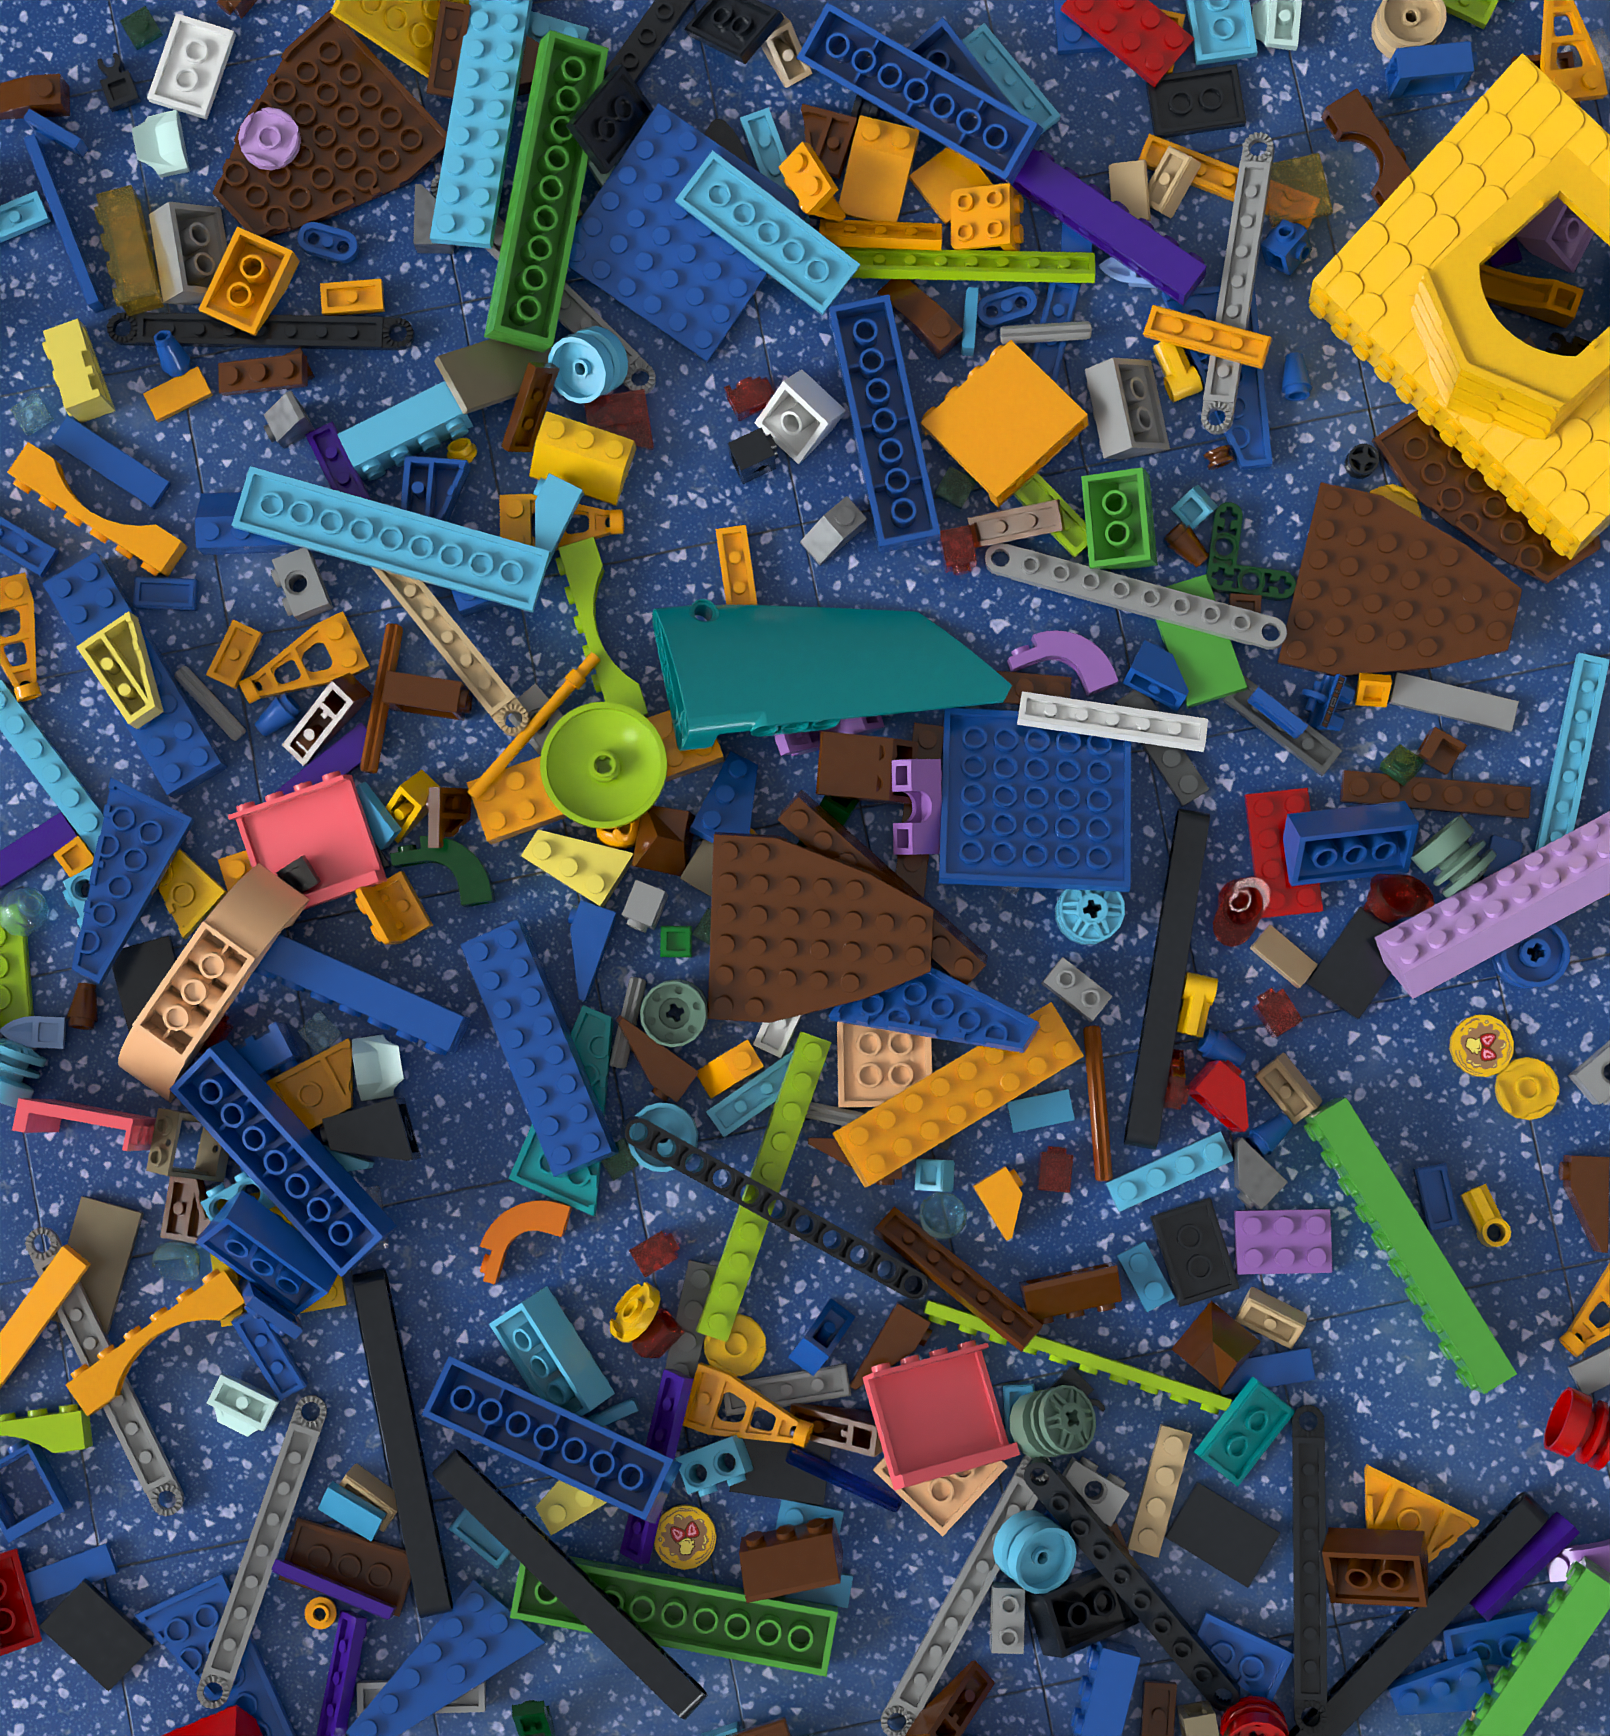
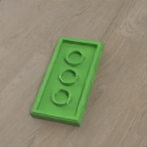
(1203, 659)

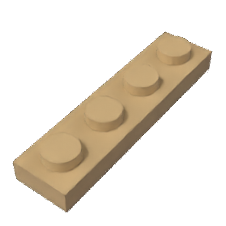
(1159, 1490)

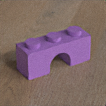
(922, 783)

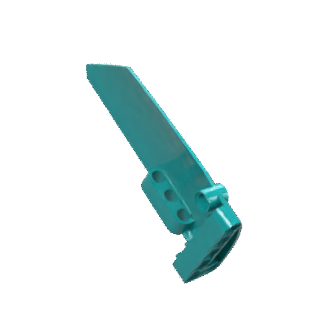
(808, 668)

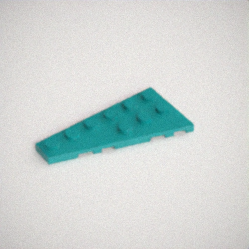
(580, 1189)

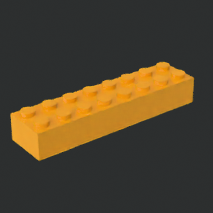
(519, 802)
(953, 1099)

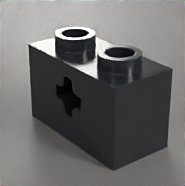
(753, 455)

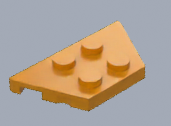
(318, 1085)
(1399, 1506)

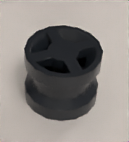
(864, 108)
(1363, 455)

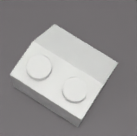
(800, 415)

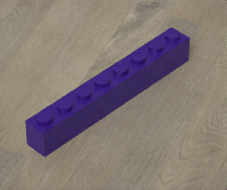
(1109, 226)

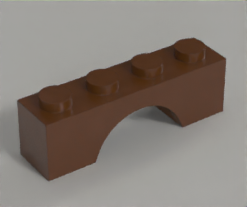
(1354, 121)

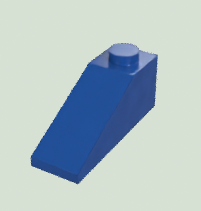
(589, 938)

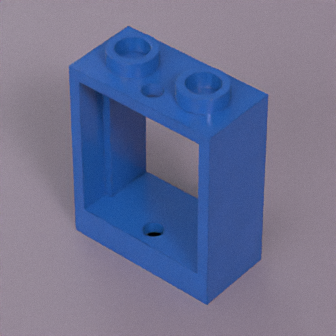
(1430, 70)
(8, 1522)

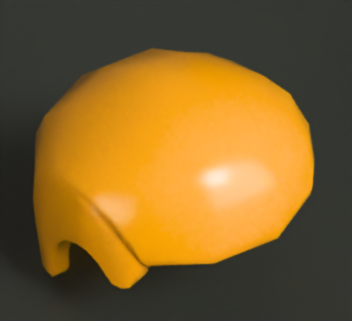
(619, 837)

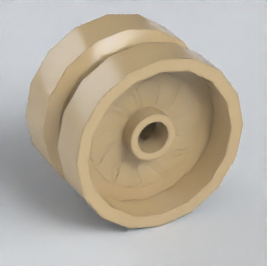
(1407, 24)

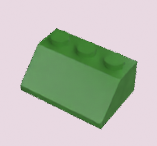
(1119, 520)

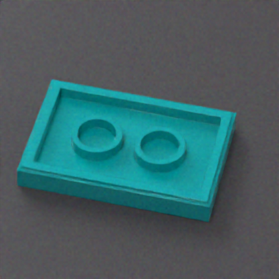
(1244, 1431)

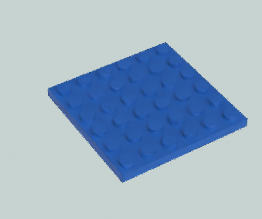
(658, 254)
(1033, 805)

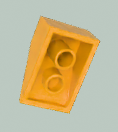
(878, 170)
(249, 281)

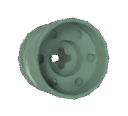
(1454, 856)
(666, 1029)
(1052, 1422)

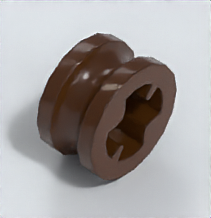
(1219, 457)

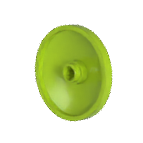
(603, 765)

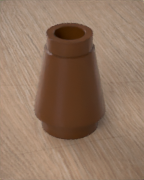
(1186, 544)
(83, 1007)

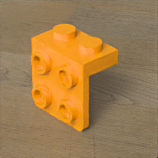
(811, 183)
(986, 217)
(393, 909)

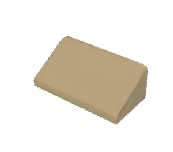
(1171, 181)
(1130, 187)
(1283, 956)
(1288, 1088)
(1271, 1318)
(371, 1490)

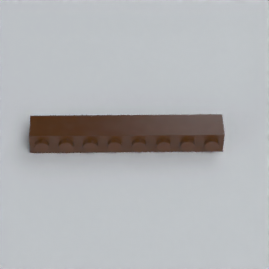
(830, 838)

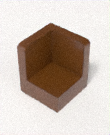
(1440, 750)

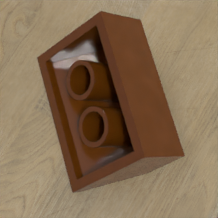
(1072, 1292)
(790, 1559)
(1376, 1566)

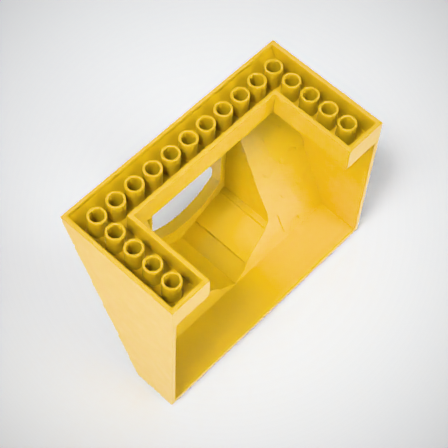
(1417, 310)

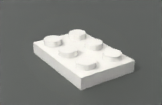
(191, 66)

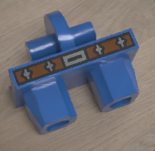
(1323, 701)

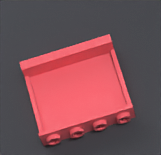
(317, 822)
(46, 1116)
(937, 1415)

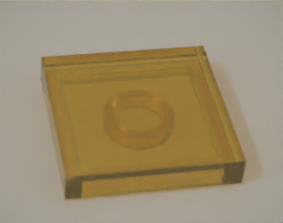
(1298, 190)

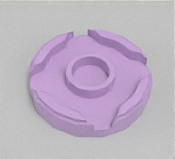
(269, 138)

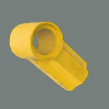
(1179, 377)
(1197, 998)
(1483, 1213)

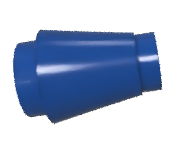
(172, 356)
(1296, 379)
(278, 714)
(1219, 1047)
(1269, 1134)

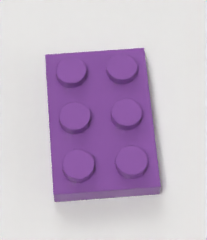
(1283, 1241)

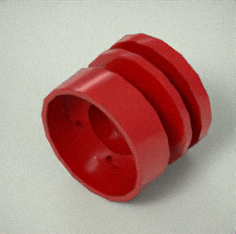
(1579, 1428)
(1255, 1715)

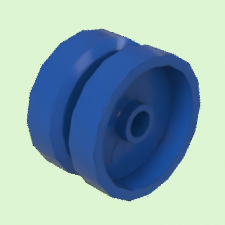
(1547, 965)

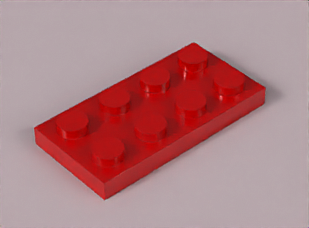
(1133, 32)
(1266, 826)

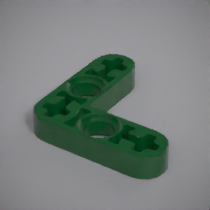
(1228, 563)

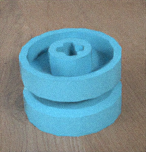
(589, 364)
(673, 1120)
(1034, 1551)

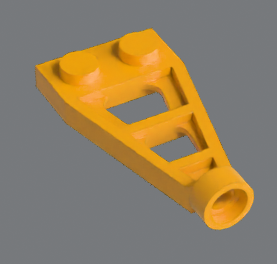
(1580, 82)
(517, 513)
(17, 595)
(341, 645)
(1582, 1324)
(705, 1401)

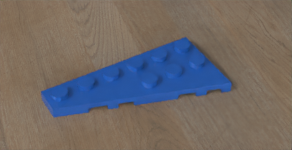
(1250, 428)
(128, 865)
(941, 1009)
(188, 1628)
(448, 1663)

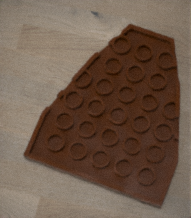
(355, 130)
(1465, 501)
(1391, 592)
(805, 931)

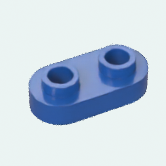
(329, 243)
(1004, 304)

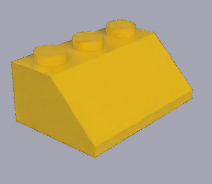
(582, 457)

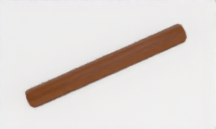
(379, 710)
(1097, 1103)

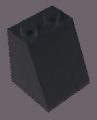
(374, 1131)

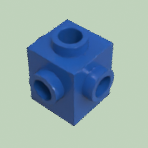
(1286, 246)

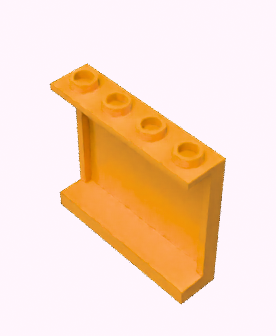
(1005, 422)

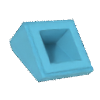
(1194, 507)
(934, 1175)

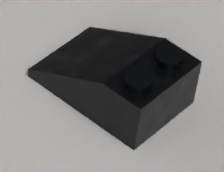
(1078, 1614)

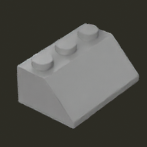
(187, 249)
(1126, 408)

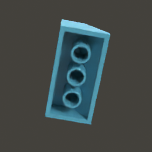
(551, 1354)

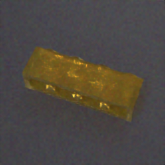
(129, 250)

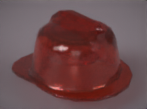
(1397, 897)
(1240, 909)

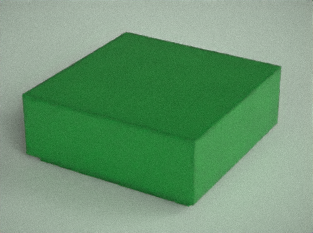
(676, 942)

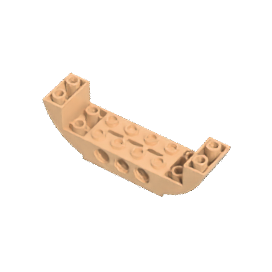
(208, 978)

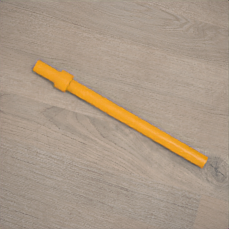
(574, 680)

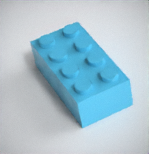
(404, 431)

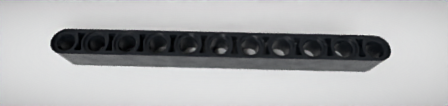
(1166, 979)
(790, 1210)
(402, 1443)
(570, 1584)
(1421, 1625)

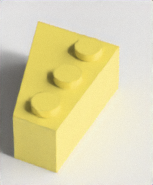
(77, 371)
(124, 669)
(579, 864)
(565, 1506)

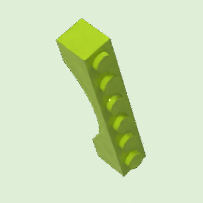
(584, 573)
(54, 1431)

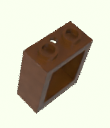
(426, 696)

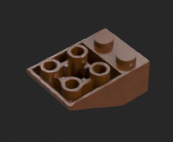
(861, 767)

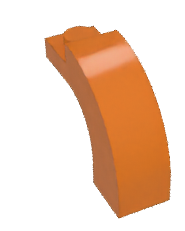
(535, 1215)

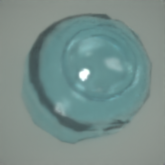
(23, 911)
(942, 1215)
(177, 1261)

